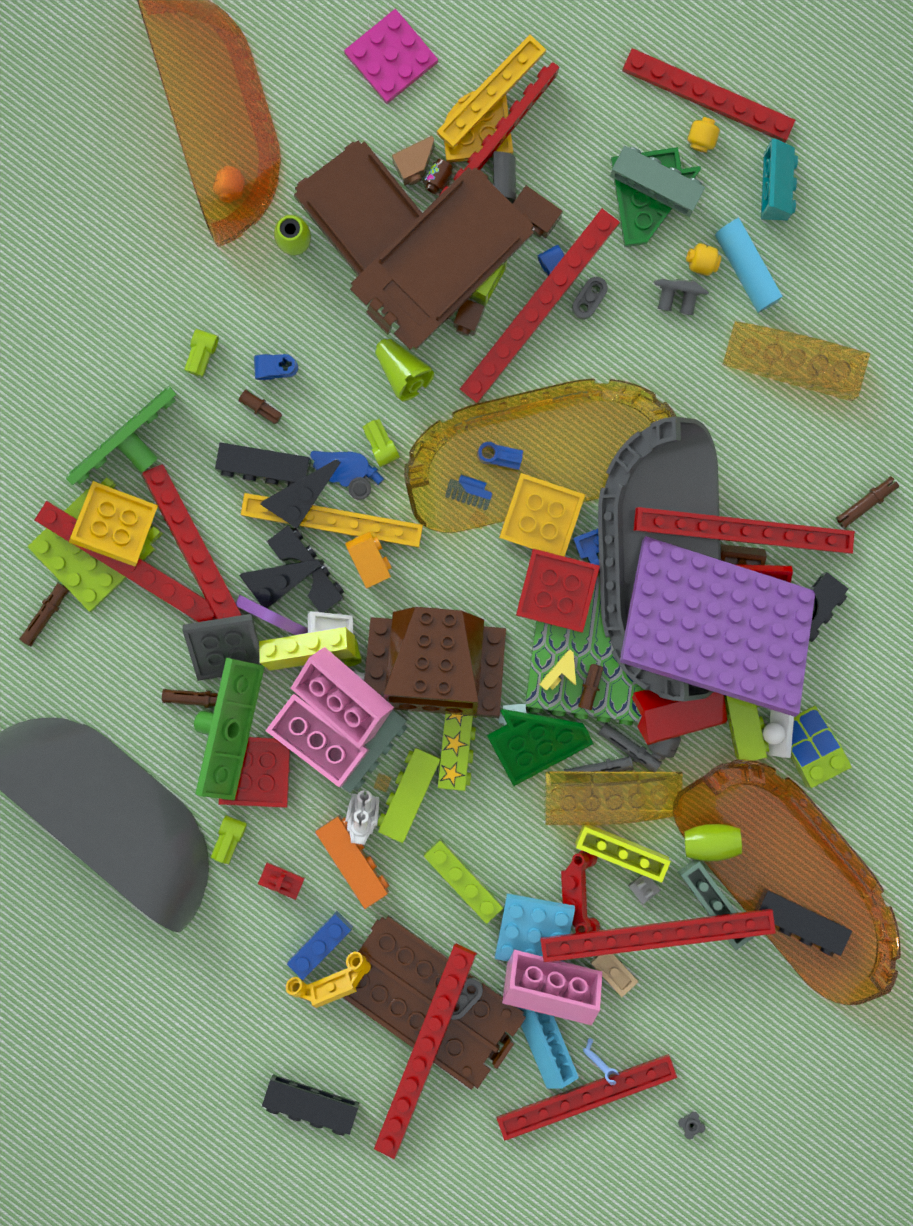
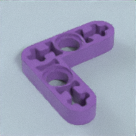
(270, 616)

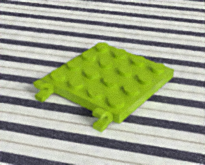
(77, 570)

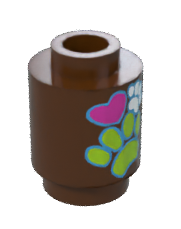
(438, 176)

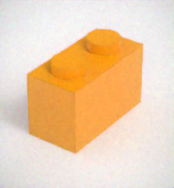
(368, 560)

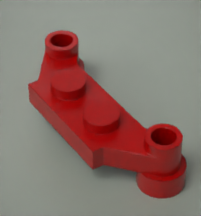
(574, 891)

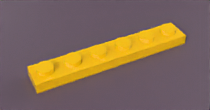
(491, 91)

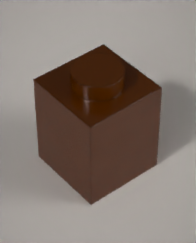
(468, 318)

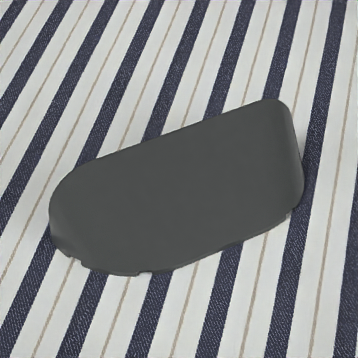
(663, 469)
(108, 815)

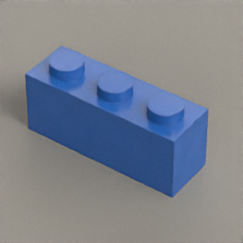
(319, 945)

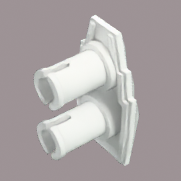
(362, 816)

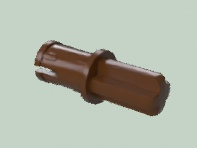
(260, 407)
(591, 686)

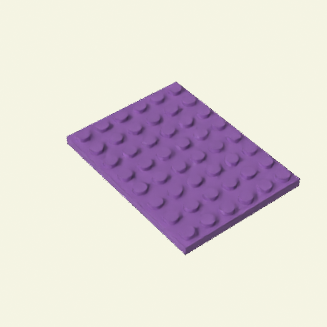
(718, 626)

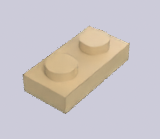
(615, 973)

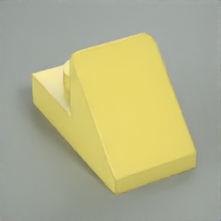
(565, 667)

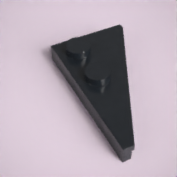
(297, 499)
(273, 583)

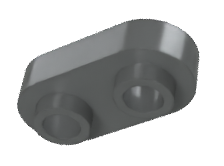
(589, 298)
(468, 999)

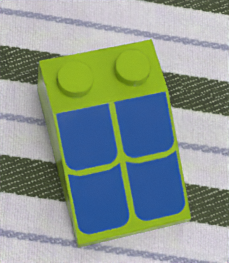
(816, 749)

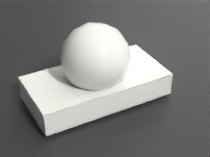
(325, 621)
(779, 734)

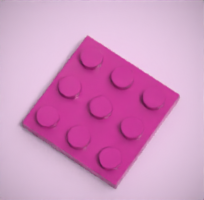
(391, 56)

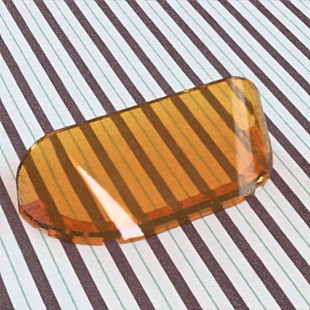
(216, 111)
(805, 860)

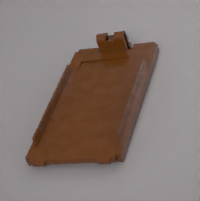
(357, 205)
(442, 258)
(401, 991)

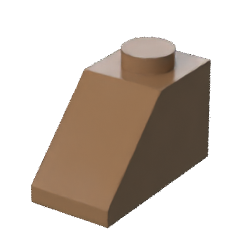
(413, 161)

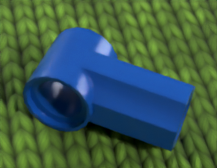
(503, 456)

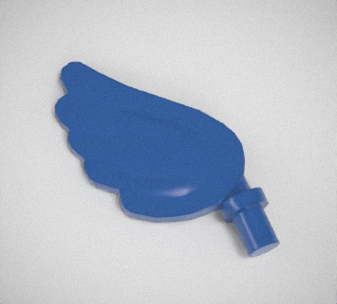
(351, 466)

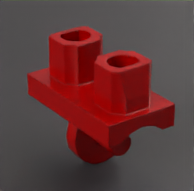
(281, 880)

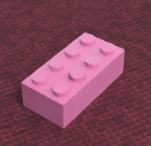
(341, 697)
(316, 741)
(552, 987)

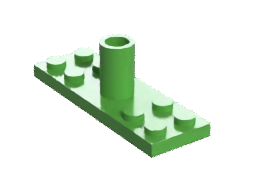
(126, 441)
(228, 729)

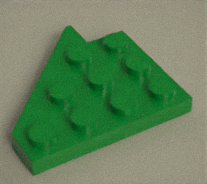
(640, 213)
(535, 743)

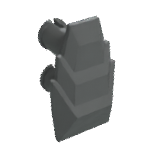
(689, 288)

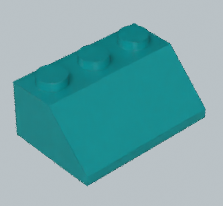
(778, 181)

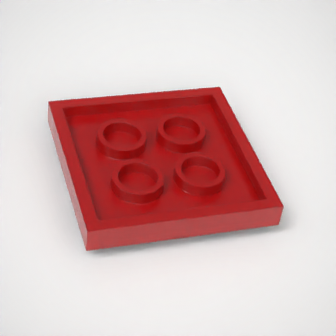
(557, 590)
(263, 775)

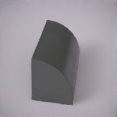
(505, 174)

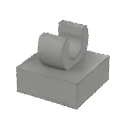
(644, 888)

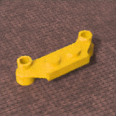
(332, 986)

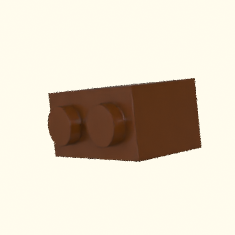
(539, 210)

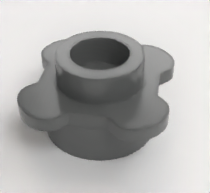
(692, 1118)

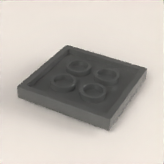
(219, 639)

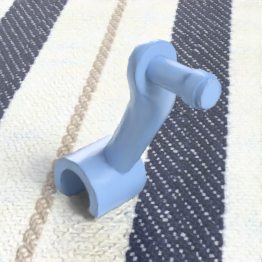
(597, 1060)

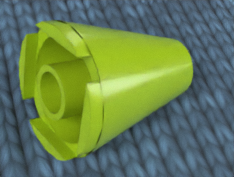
(403, 369)

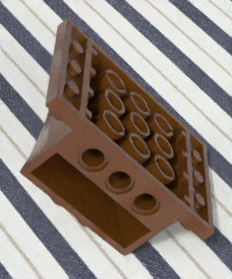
(436, 662)

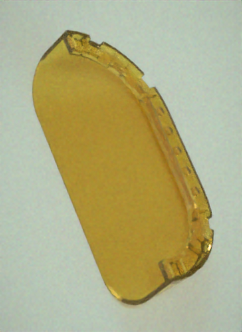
(565, 438)

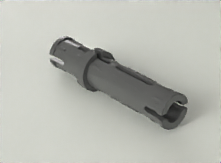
(636, 752)
(609, 765)

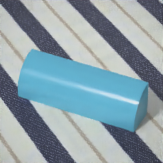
(748, 265)
(548, 1049)

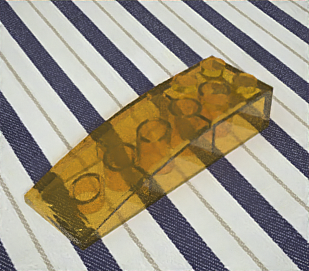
(797, 360)
(609, 797)

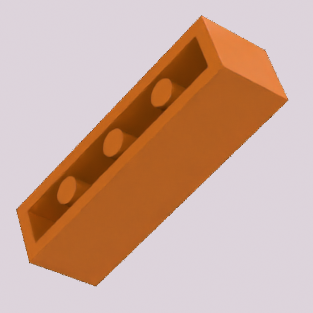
(352, 862)

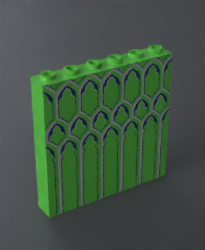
(589, 648)

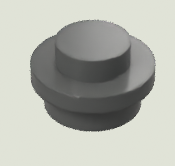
(359, 488)

